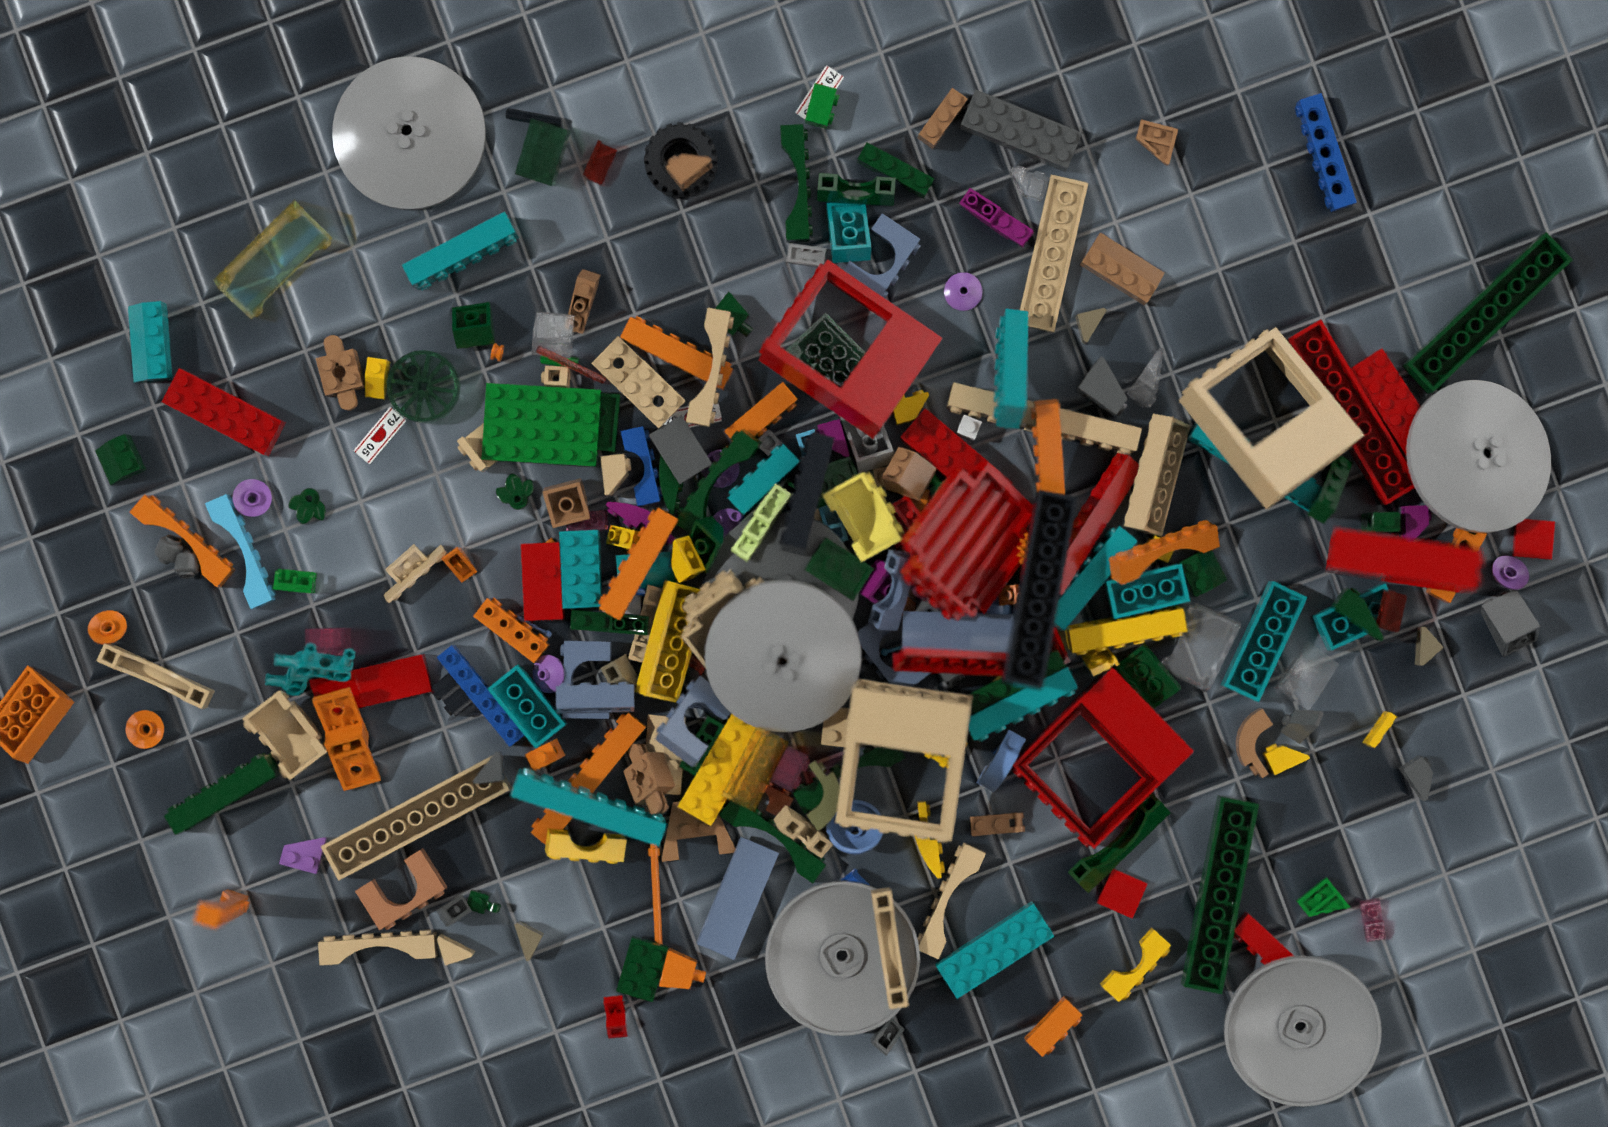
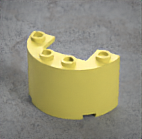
(865, 515)

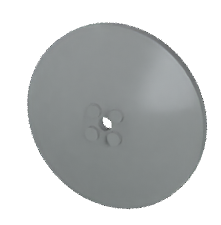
(416, 167)
(1450, 464)
(788, 622)
(810, 979)
(1309, 1063)

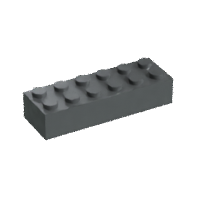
(1020, 130)

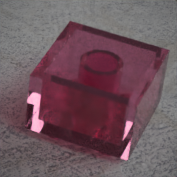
(329, 639)
(790, 767)

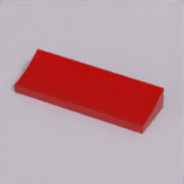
(949, 661)
(381, 682)

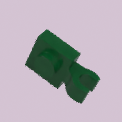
(480, 902)

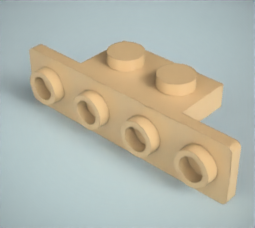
(409, 568)

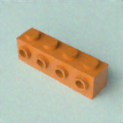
(511, 630)

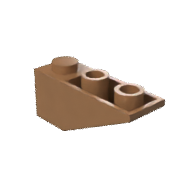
(583, 298)

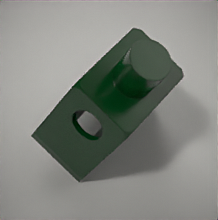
(740, 315)
(1380, 522)

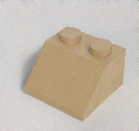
(615, 471)

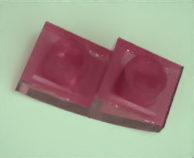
(597, 521)
(1372, 920)

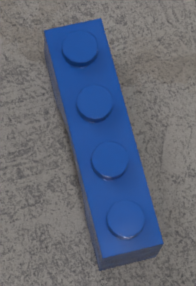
(636, 441)

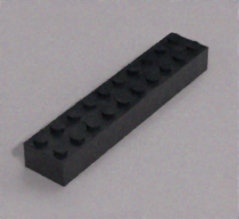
(1039, 590)

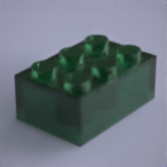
(542, 152)

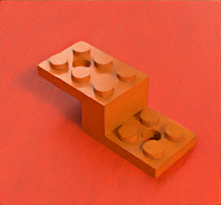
(346, 739)

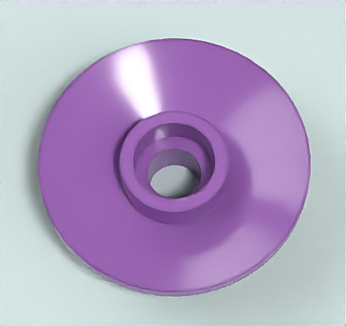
(963, 301)
(255, 489)
(1510, 572)
(548, 673)

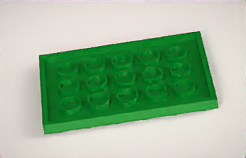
(541, 424)

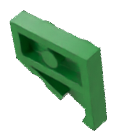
(1322, 899)

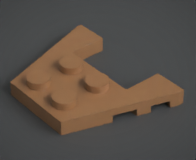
(684, 826)

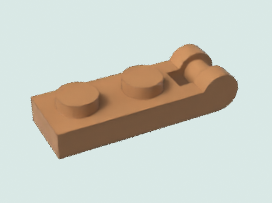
(996, 824)

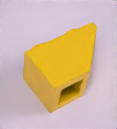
(909, 407)
(622, 537)

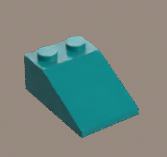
(848, 232)

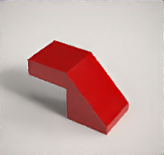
(615, 1016)

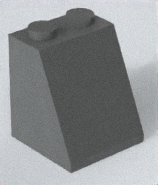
(1103, 389)
(1510, 622)

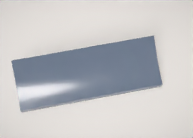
(974, 633)
(737, 897)

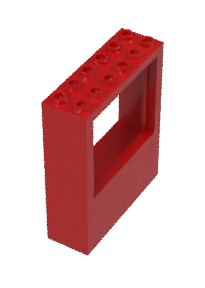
(883, 371)
(1404, 561)
(1130, 730)

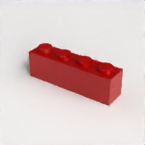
(1259, 940)

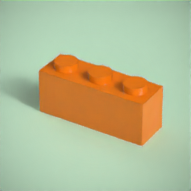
(1053, 1027)

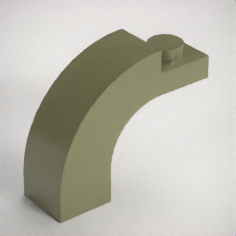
(828, 806)

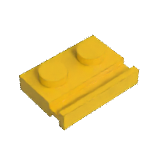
(1099, 661)
(1379, 729)

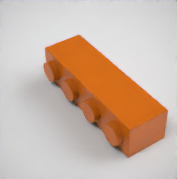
(765, 412)

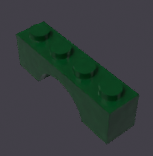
(890, 166)
(876, 192)
(1327, 498)

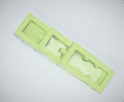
(761, 523)

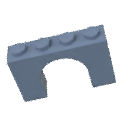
(903, 245)
(869, 640)
(578, 652)
(674, 732)

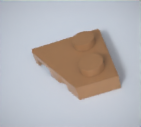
(1157, 139)

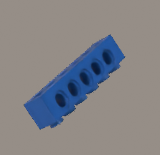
(1316, 105)
(477, 691)

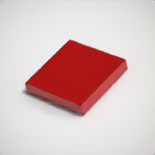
(1534, 539)
(1122, 893)

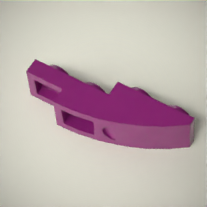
(996, 218)
(632, 516)

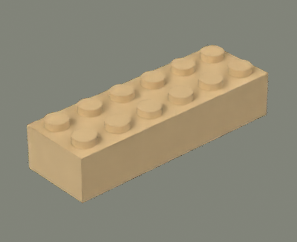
(1157, 475)

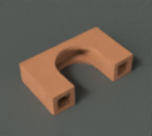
(385, 911)

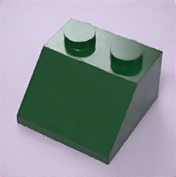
(473, 325)
(120, 459)
(707, 539)
(1202, 572)

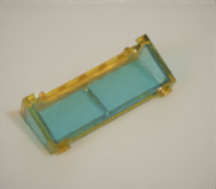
(272, 258)

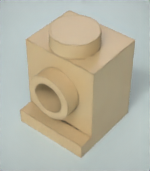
(552, 371)

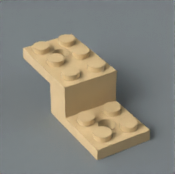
(638, 382)

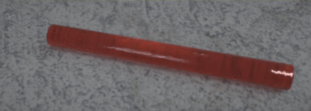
(570, 364)

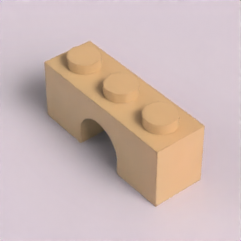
(797, 826)

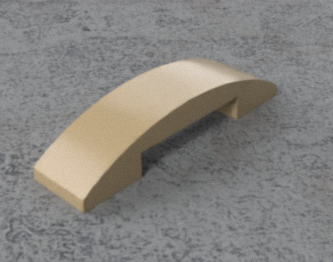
(649, 609)

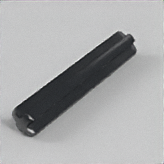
(525, 116)

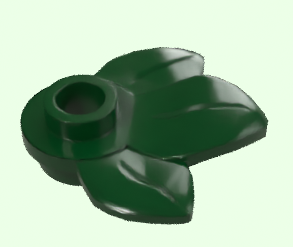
(513, 489)
(307, 509)

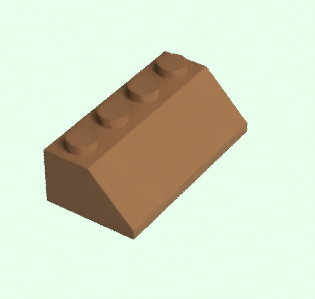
(1122, 269)

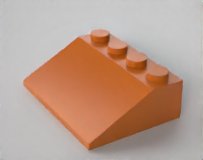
(30, 714)

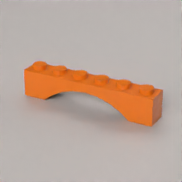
(1131, 564)
(212, 566)
(219, 913)

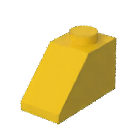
(376, 377)
(685, 559)
(1282, 758)

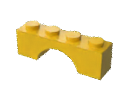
(609, 848)
(1120, 983)

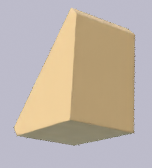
(452, 950)

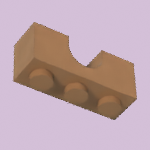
(942, 118)

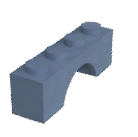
(888, 612)

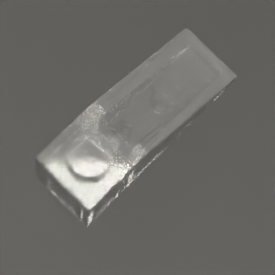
(1146, 384)

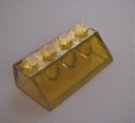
(755, 768)

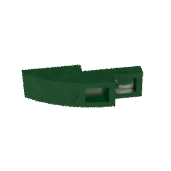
(669, 487)
(606, 623)

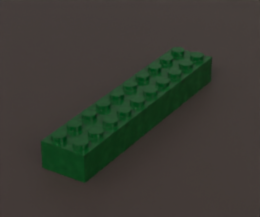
(1487, 313)
(1219, 894)

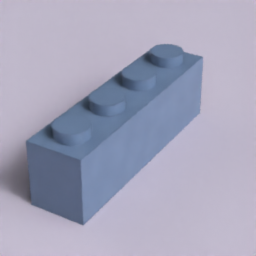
(595, 698)

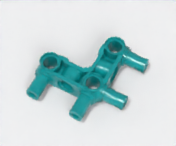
(307, 665)

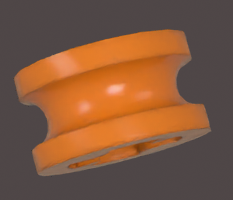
(497, 352)

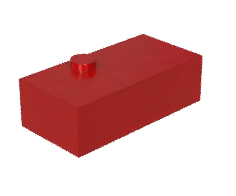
(542, 581)

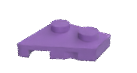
(303, 855)

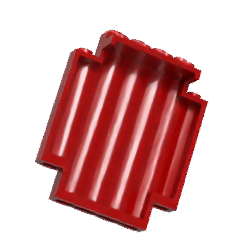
(967, 541)

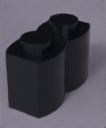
(452, 695)

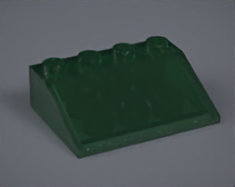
(827, 350)

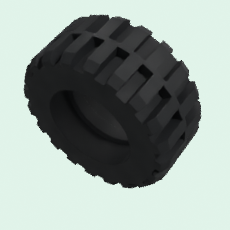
(662, 142)

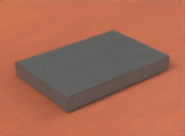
(680, 449)

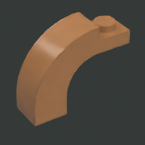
(1246, 738)

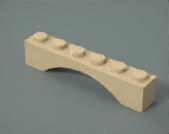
(701, 408)
(139, 667)
(967, 863)
(418, 945)
(889, 948)

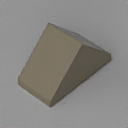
(1088, 322)
(1426, 646)
(529, 938)

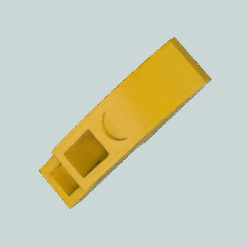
(930, 847)

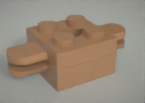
(340, 372)
(649, 778)

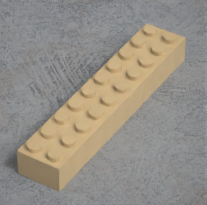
(1074, 425)
(411, 820)

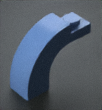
(1002, 761)

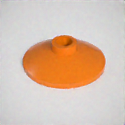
(104, 621)
(136, 733)

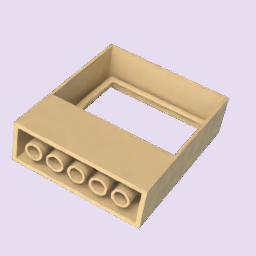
(1295, 449)
(908, 721)

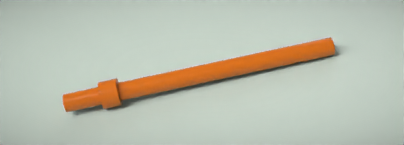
(654, 852)

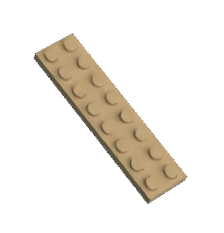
(1053, 252)

